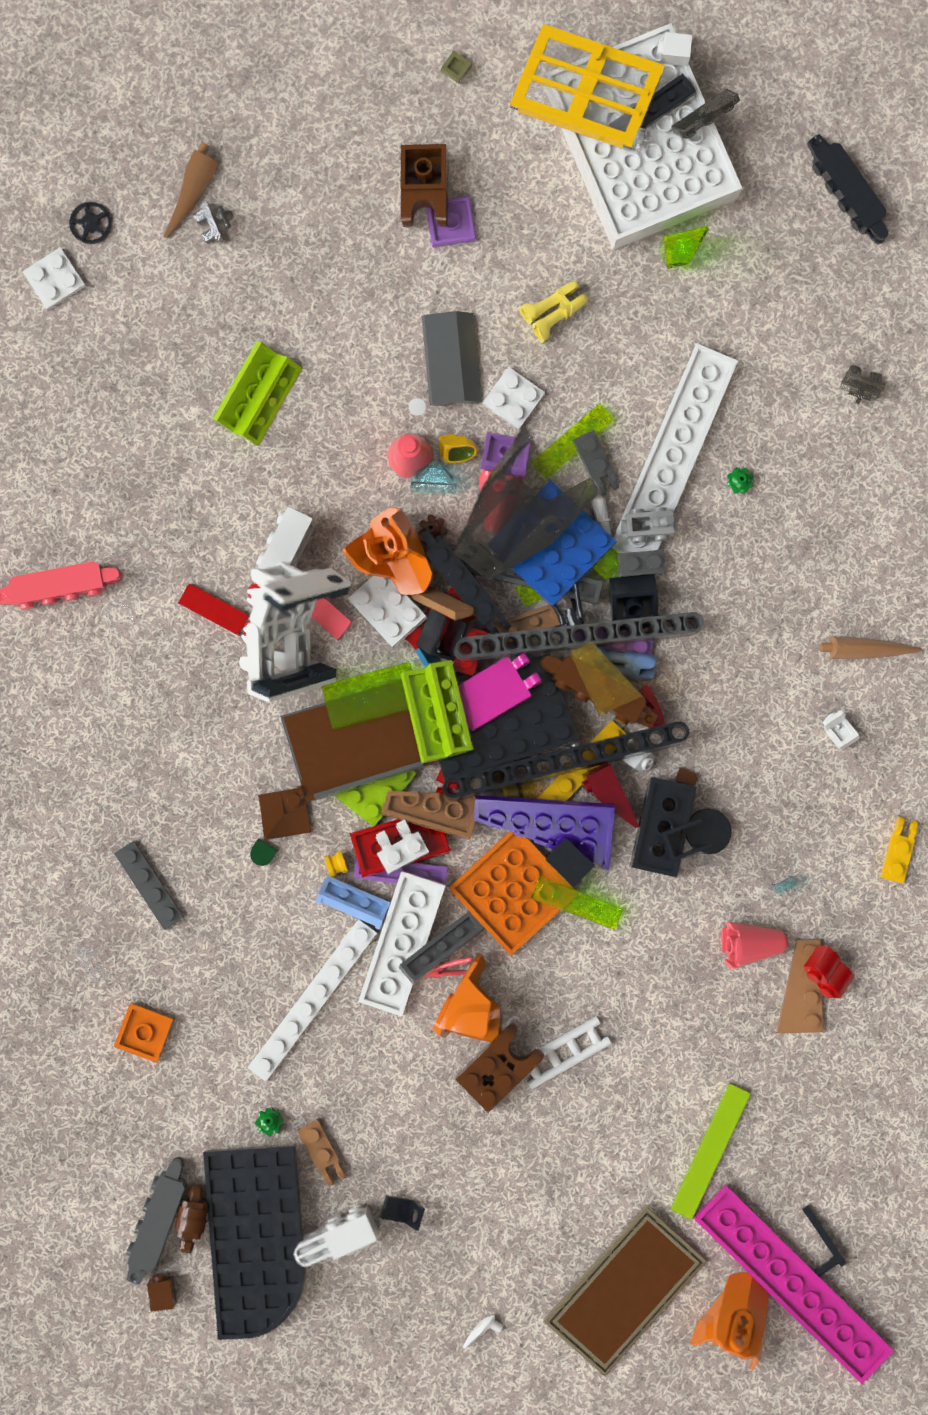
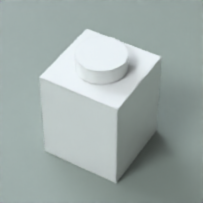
(675, 49)

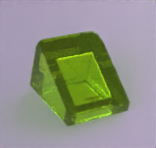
(607, 564)

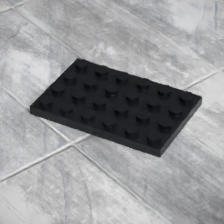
(520, 732)

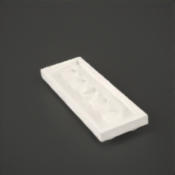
(402, 935)

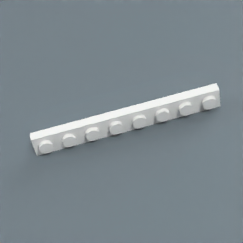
(312, 1000)

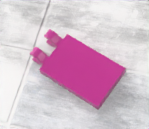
(495, 691)

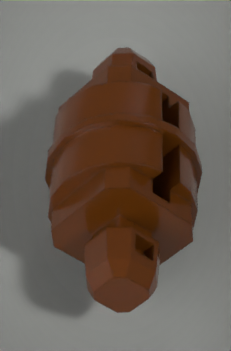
(191, 1219)

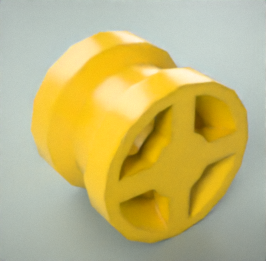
(336, 863)

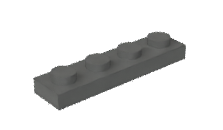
(149, 885)
(441, 947)

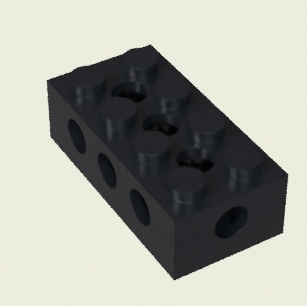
(651, 814)

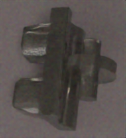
(218, 221)
(861, 386)

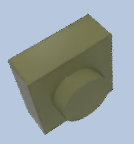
(456, 67)

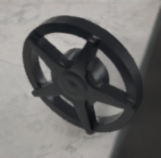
(90, 222)

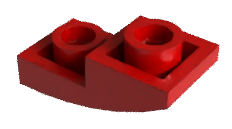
(652, 701)

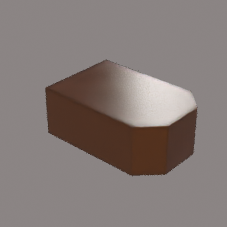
(686, 777)

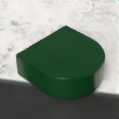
(262, 853)

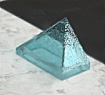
(434, 479)

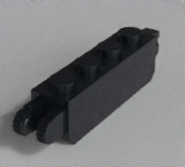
(849, 187)
(463, 581)

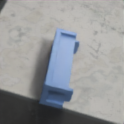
(353, 901)

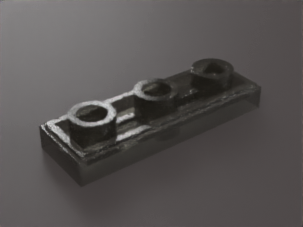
(705, 114)

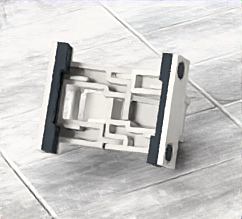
(296, 598)

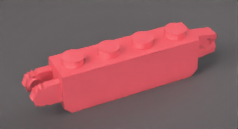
(58, 583)

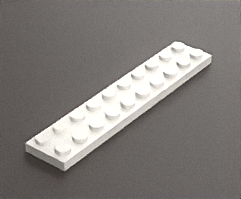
(678, 440)

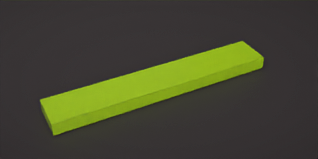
(710, 1151)

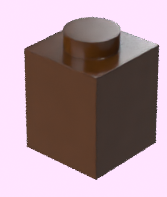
(161, 1292)

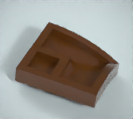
(283, 814)

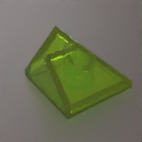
(682, 247)

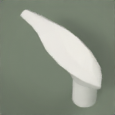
(481, 1328)

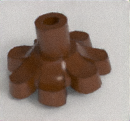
(436, 524)

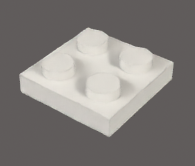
(54, 278)
(513, 398)

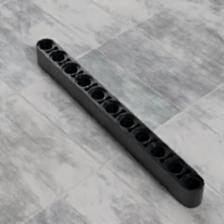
(574, 753)

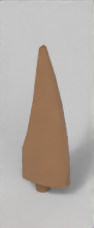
(195, 181)
(864, 648)

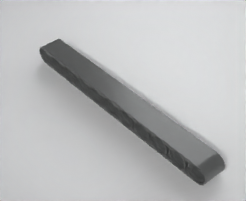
(589, 631)

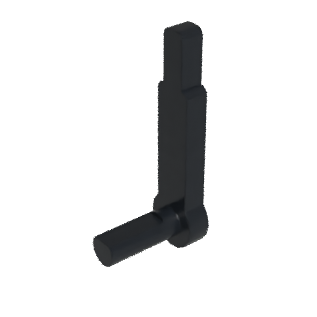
(837, 1257)

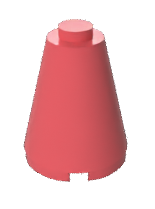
(409, 454)
(751, 943)

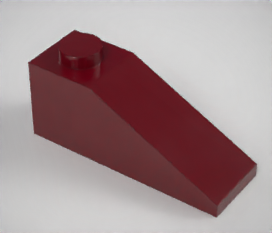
(605, 787)

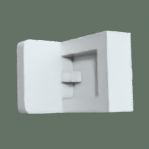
(840, 730)
(640, 763)

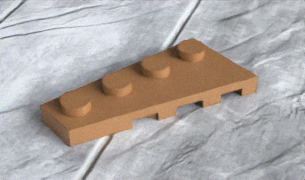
(432, 811)
(802, 999)

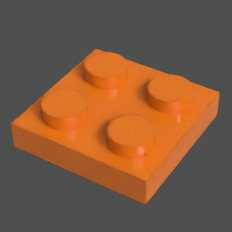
(143, 1032)

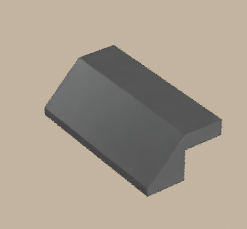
(451, 358)

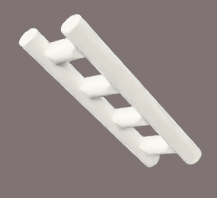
(578, 1055)

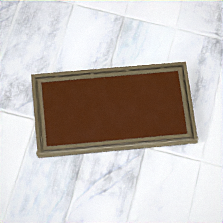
(624, 1290)

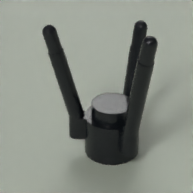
(573, 615)

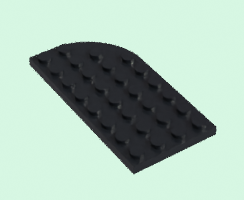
(254, 1237)

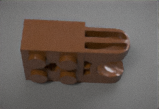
(421, 188)
(502, 1064)

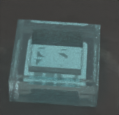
(783, 884)

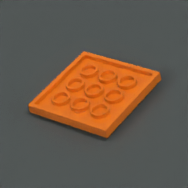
(501, 889)

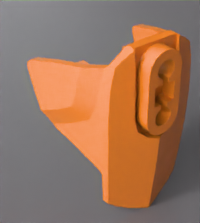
(392, 553)
(469, 1008)
(740, 1304)

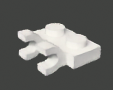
(403, 852)

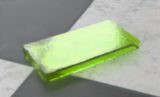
(366, 696)

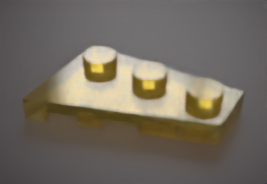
(602, 679)

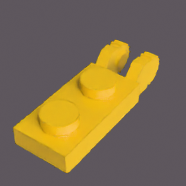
(899, 852)

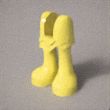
(565, 310)

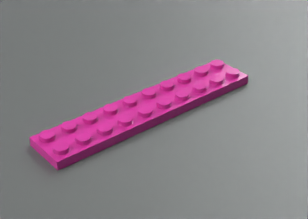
(793, 1284)

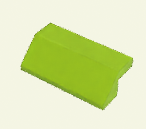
(257, 393)
(436, 711)

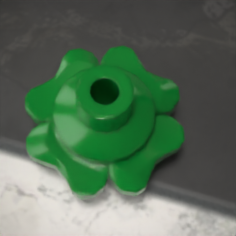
(740, 480)
(269, 1122)

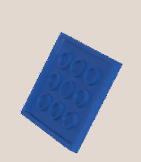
(568, 558)

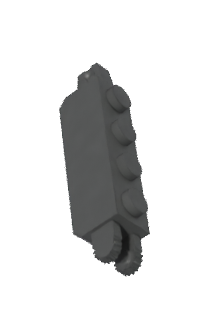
(157, 1222)

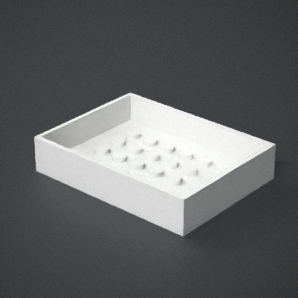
(667, 177)

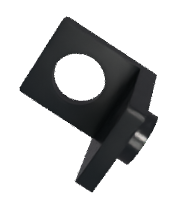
(402, 1211)

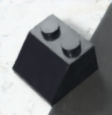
(633, 597)

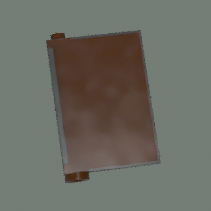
(351, 755)

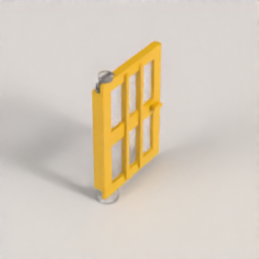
(587, 88)

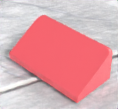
(330, 618)

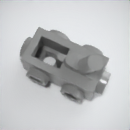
(653, 524)

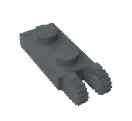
(595, 460)

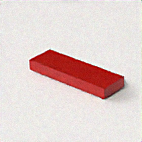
(213, 609)

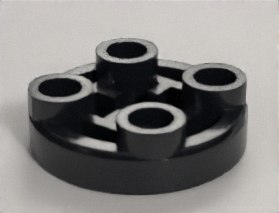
(712, 830)

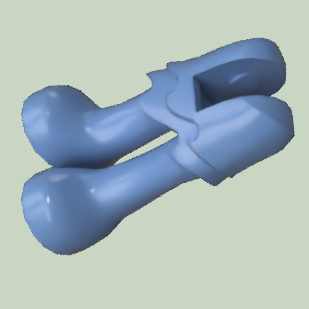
(637, 665)

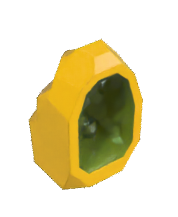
(456, 448)

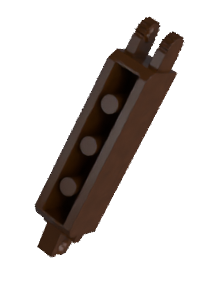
(568, 677)

